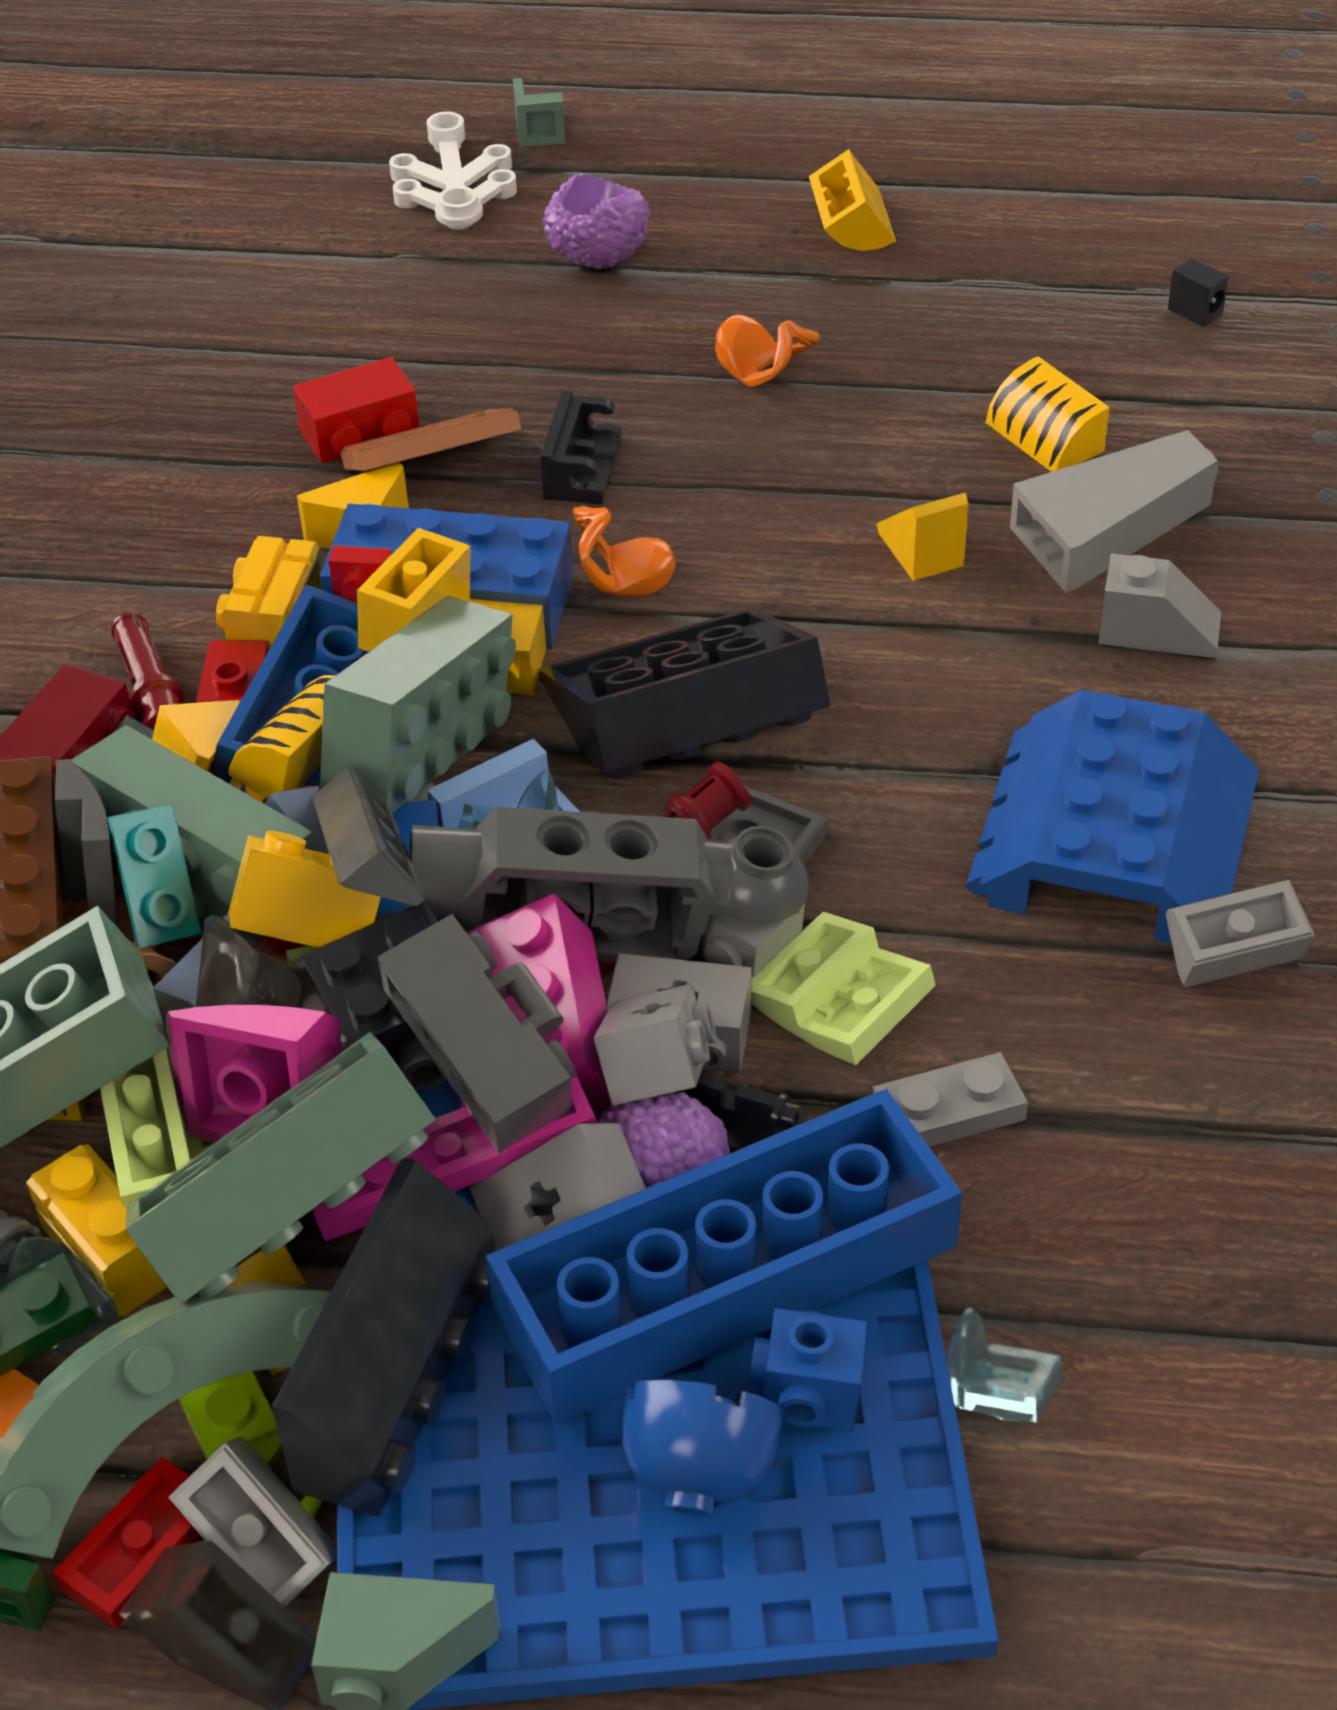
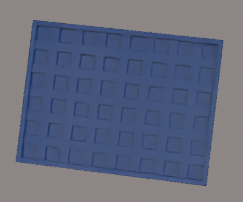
(835, 1563)

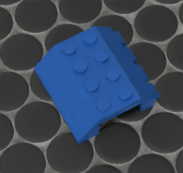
(1117, 805)

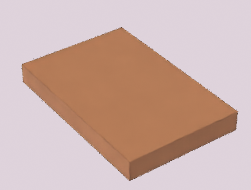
(429, 439)

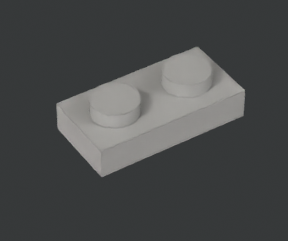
(960, 1099)

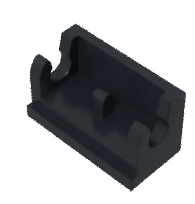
(579, 451)

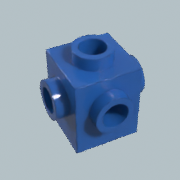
(811, 1368)

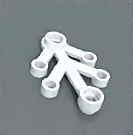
(457, 203)

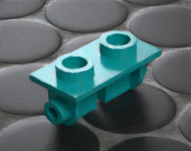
(154, 875)

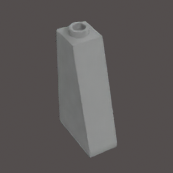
(1111, 505)

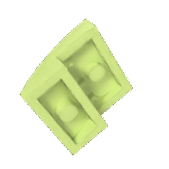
(840, 987)

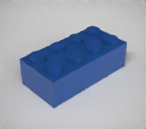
(509, 555)

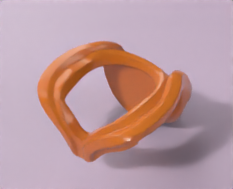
(748, 348)
(635, 566)

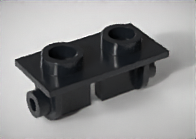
(746, 1112)

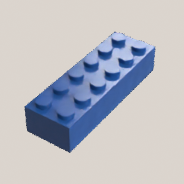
(719, 1249)

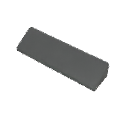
(365, 840)

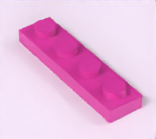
(455, 1154)

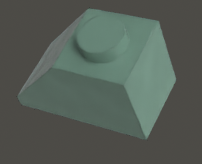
(398, 1637)

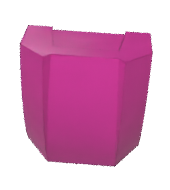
(242, 1059)

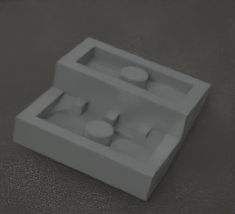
(84, 840)

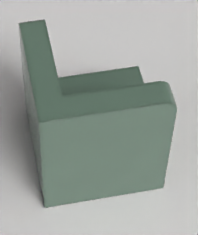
(538, 117)

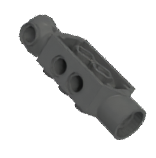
(627, 877)

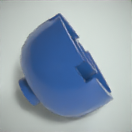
(698, 1443)

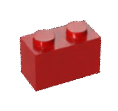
(355, 407)

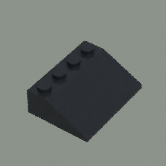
(688, 689)

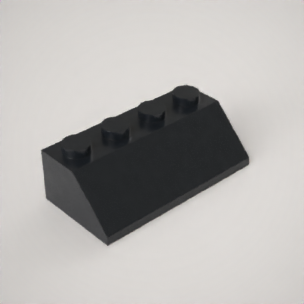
(385, 1344)

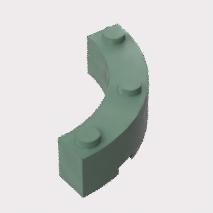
(128, 1378)

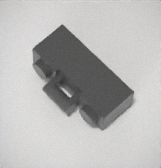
(460, 1017)

